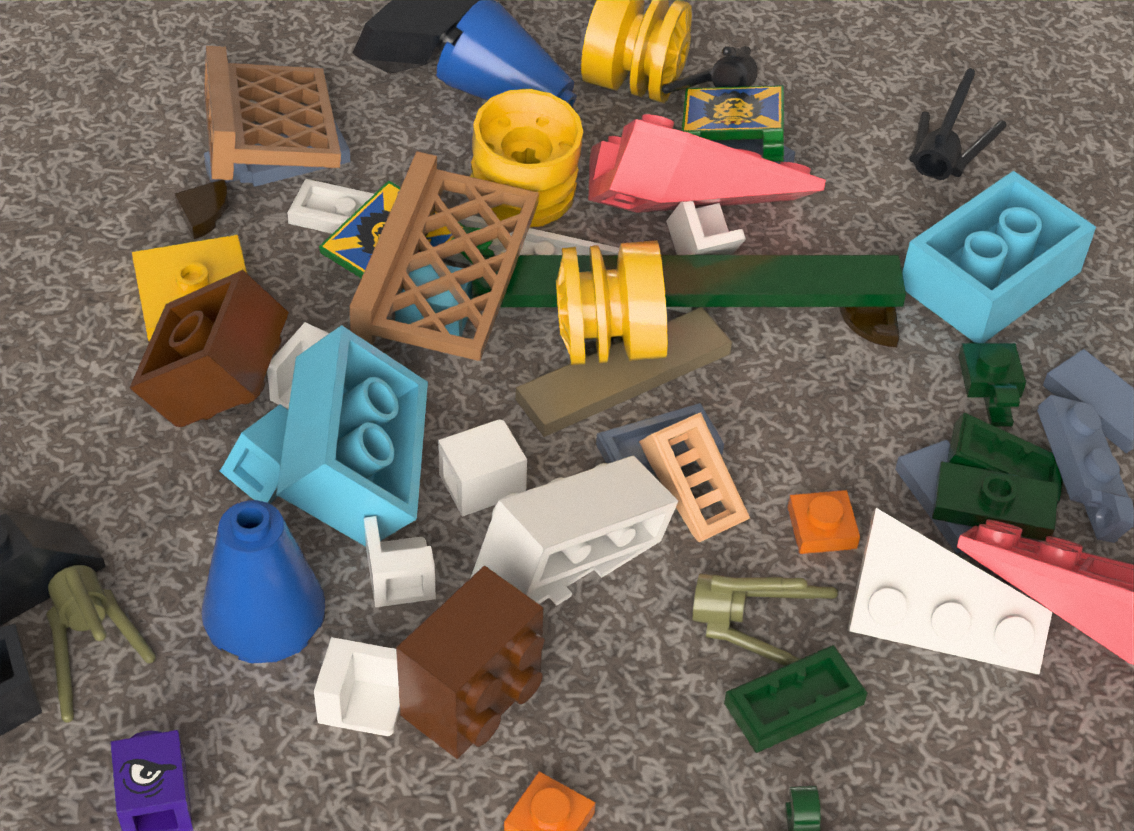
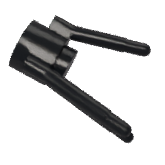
(733, 70)
(939, 152)

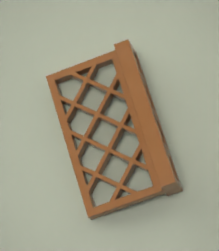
(230, 114)
(398, 255)

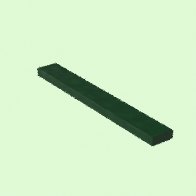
(732, 280)

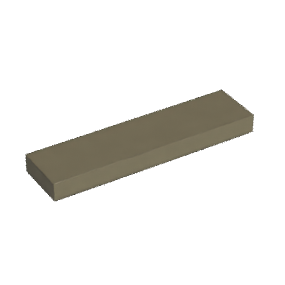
(587, 389)

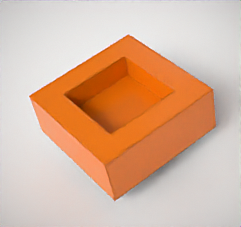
(823, 522)
(550, 807)

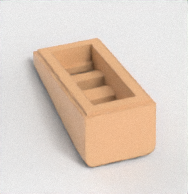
(703, 450)

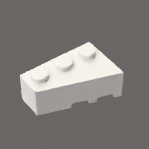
(575, 526)
(942, 603)

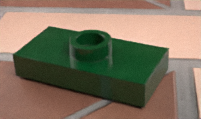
(993, 449)
(976, 495)
(795, 698)

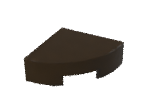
(203, 206)
(875, 321)

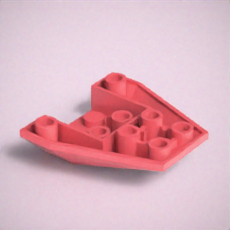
(662, 167)
(1076, 585)

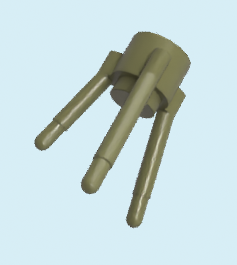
(724, 600)
(82, 605)

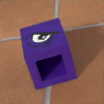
(151, 782)

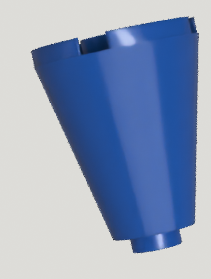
(499, 57)
(260, 587)

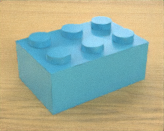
(996, 257)
(353, 436)

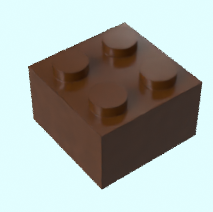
(210, 350)
(471, 662)

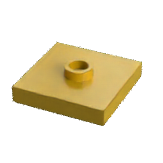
(181, 269)

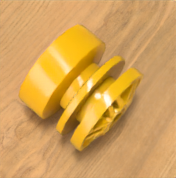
(646, 45)
(532, 145)
(613, 302)

